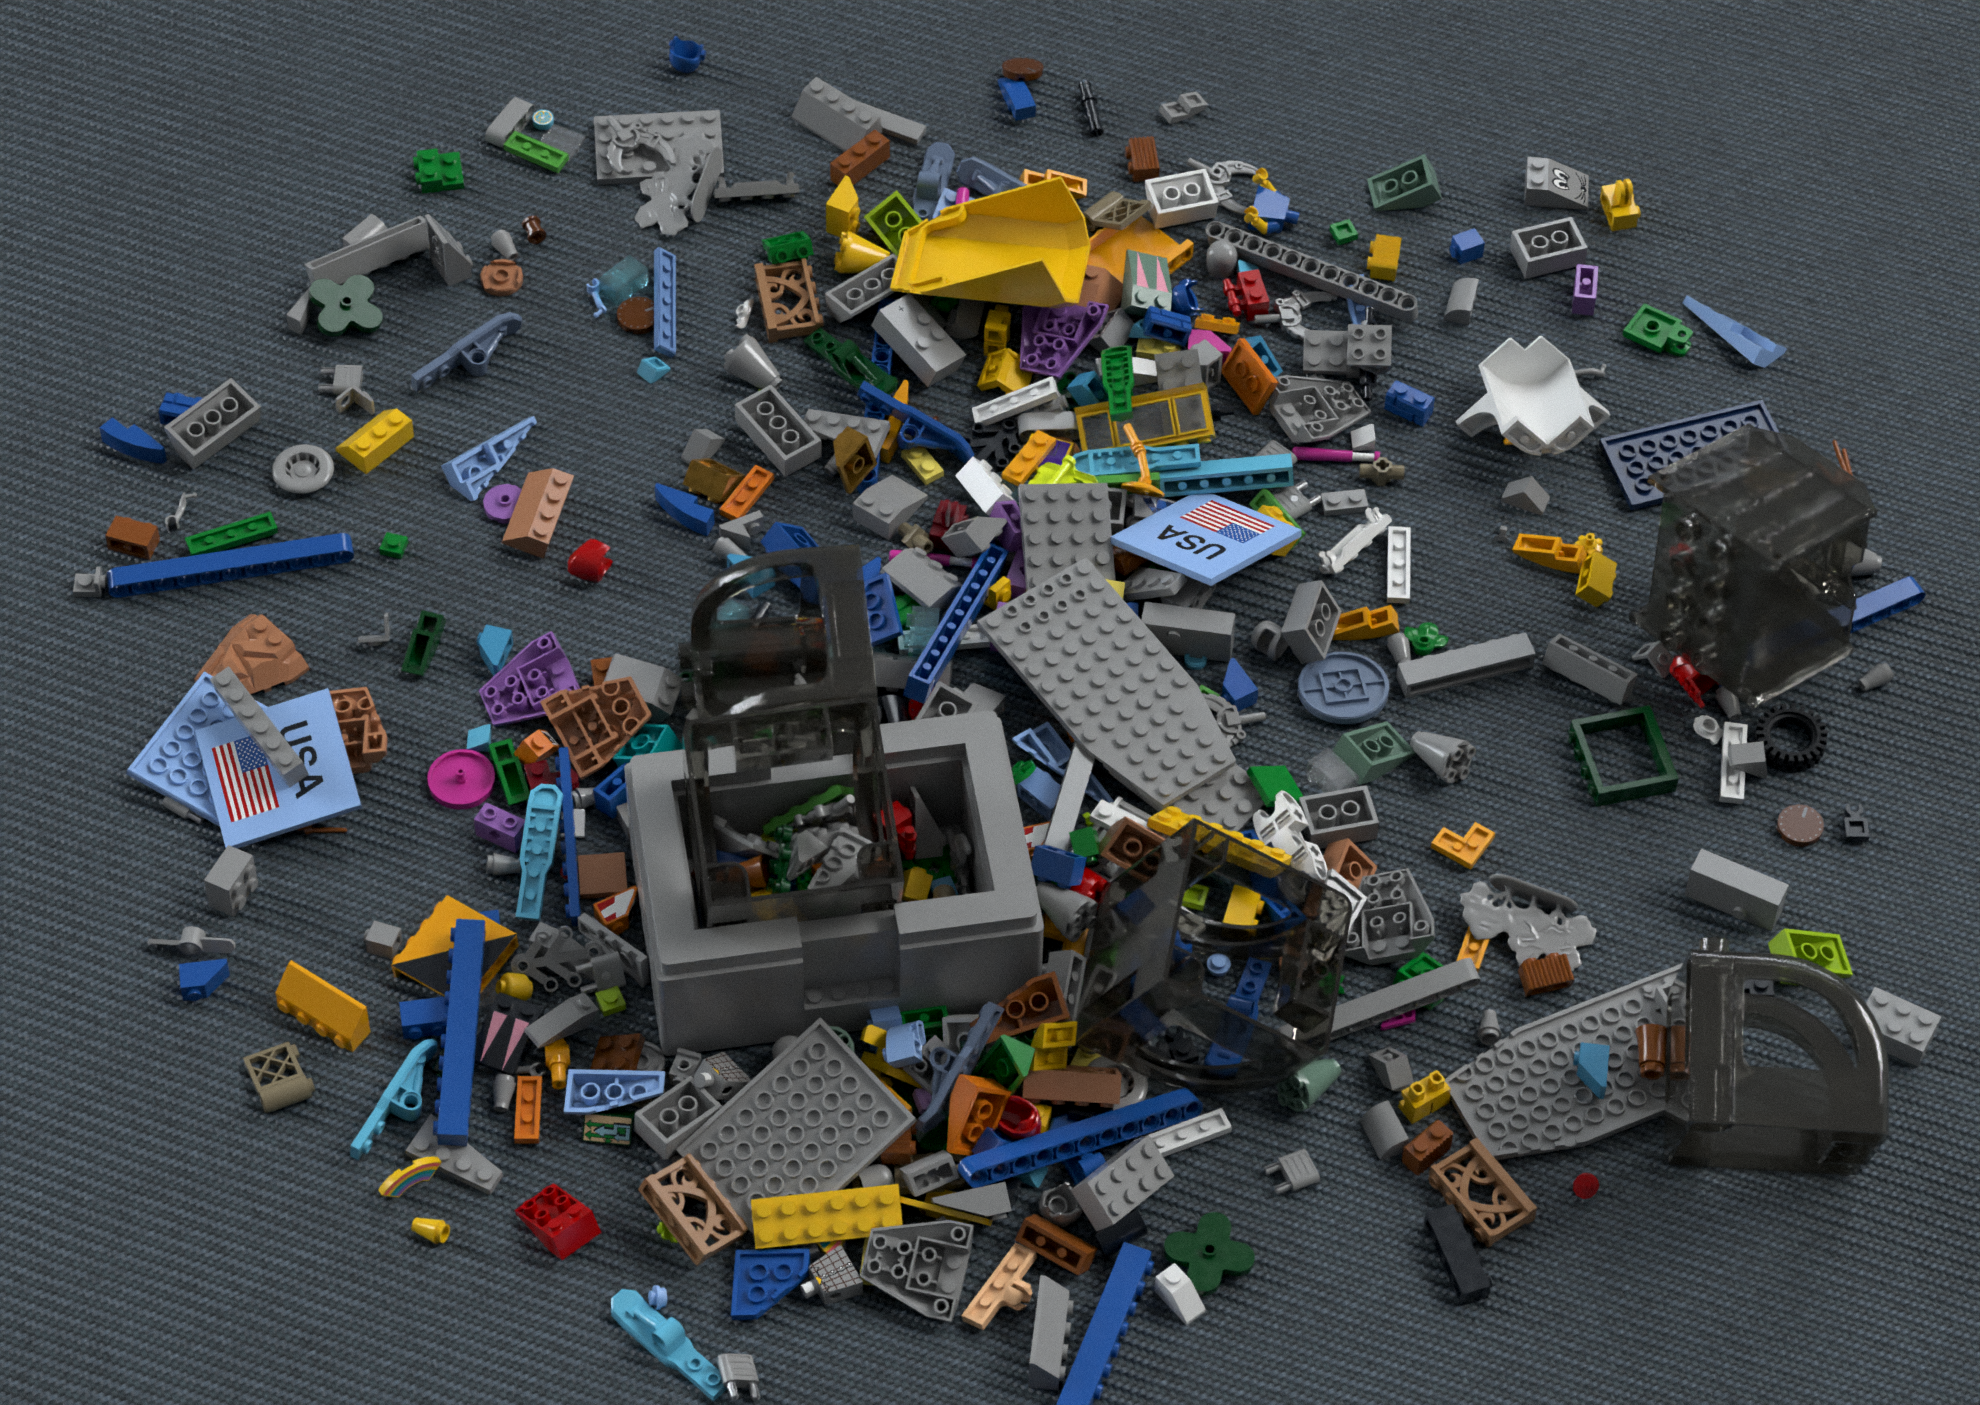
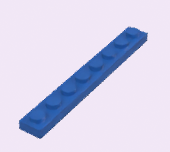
(568, 846)

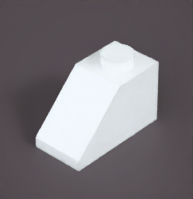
(1179, 1294)

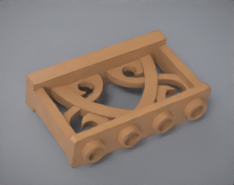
(776, 323)
(1495, 1174)
(703, 1189)

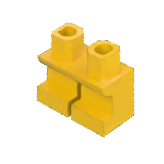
(997, 329)
(1425, 1097)

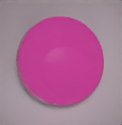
(461, 779)

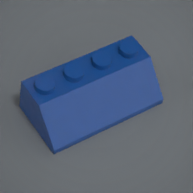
(787, 536)

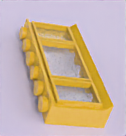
(1159, 420)

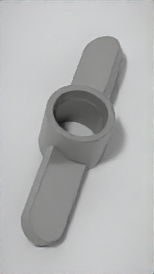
(194, 941)

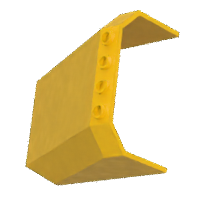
(1001, 249)

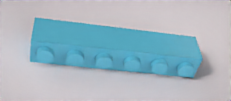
(1229, 475)

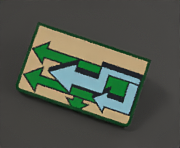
(609, 1127)

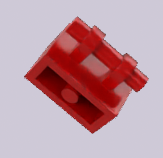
(1250, 292)
(905, 830)

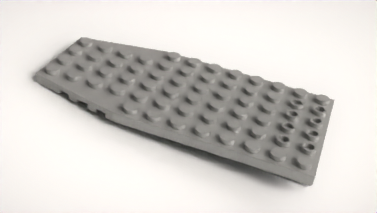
(1111, 683)
(1528, 1093)

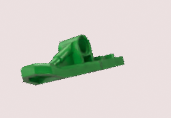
(1118, 381)

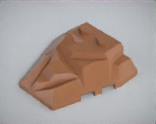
(257, 655)
(596, 721)
(360, 728)

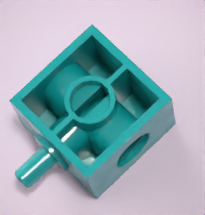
(648, 740)

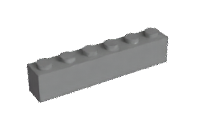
(371, 252)
(1465, 665)
(259, 727)

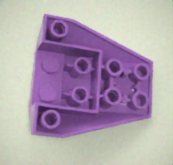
(1057, 336)
(526, 680)

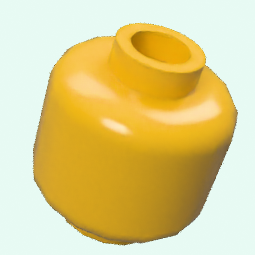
(515, 985)

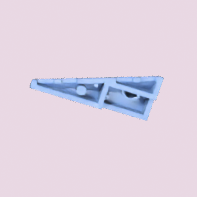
(1749, 343)
(476, 467)
(1053, 752)

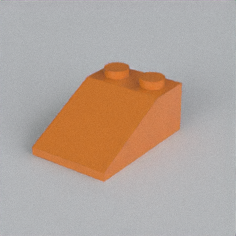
(972, 1108)

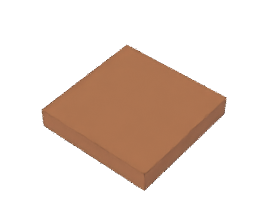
(602, 875)

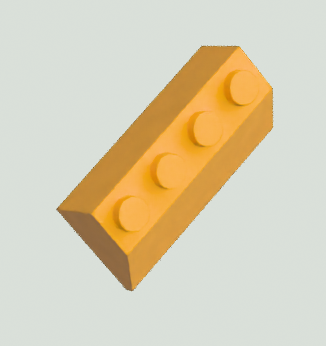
(322, 1007)

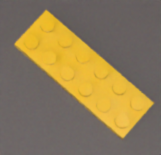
(1172, 819)
(824, 1216)

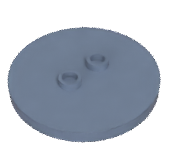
(1343, 688)

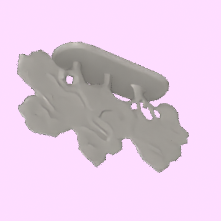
(672, 188)
(1529, 929)

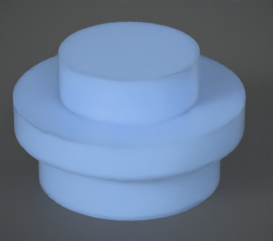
(1218, 964)
(657, 1297)

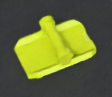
(1061, 474)

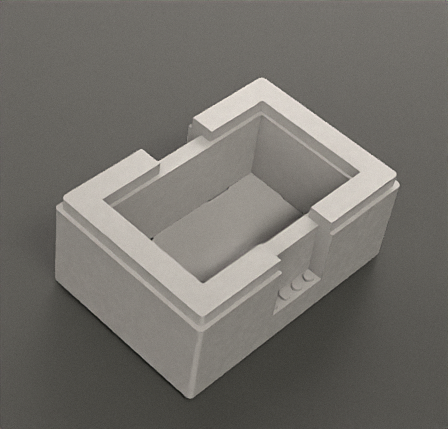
(785, 974)

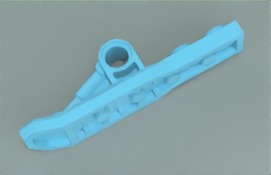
(1122, 460)
(538, 848)
(401, 1091)
(665, 1341)

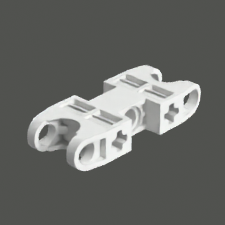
(1284, 832)

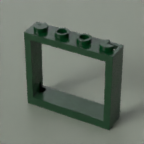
(1627, 791)

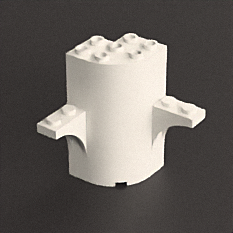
(1533, 399)

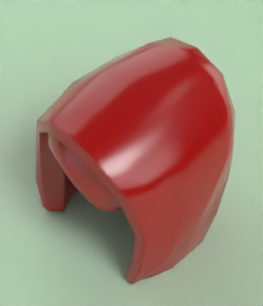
(589, 561)
(1019, 1119)

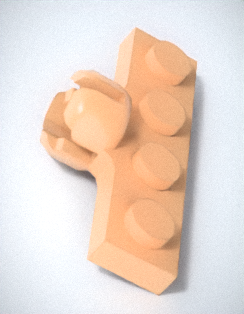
(1002, 1288)

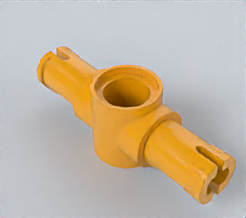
(557, 1060)

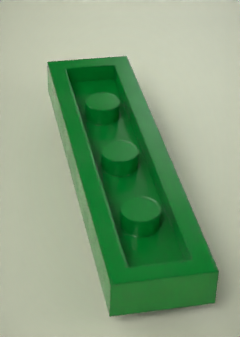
(232, 535)

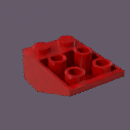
(559, 1220)

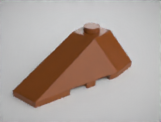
(1033, 1003)

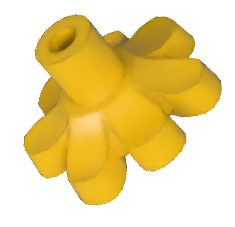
(1590, 543)

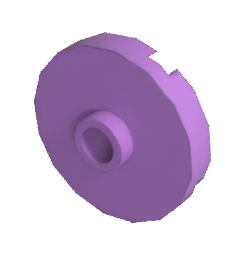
(501, 501)

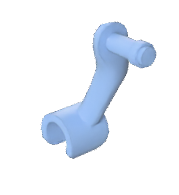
(594, 290)

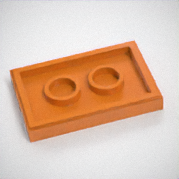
(1249, 376)

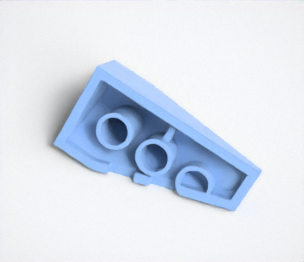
(606, 1089)

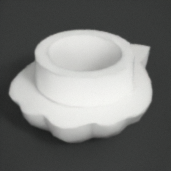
(1708, 728)

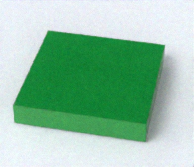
(1271, 780)

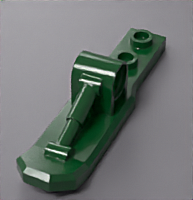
(850, 362)

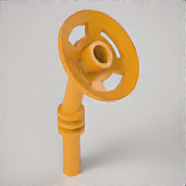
(1143, 485)

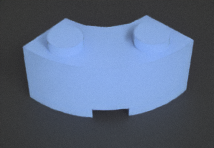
(904, 1044)

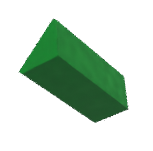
(1006, 1062)

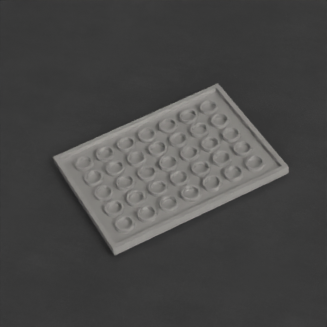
(799, 1125)

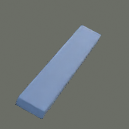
(664, 302)

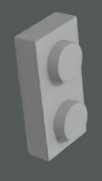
(1344, 502)

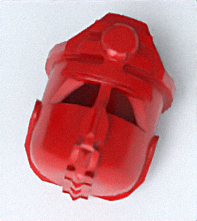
(1690, 679)

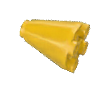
(857, 254)

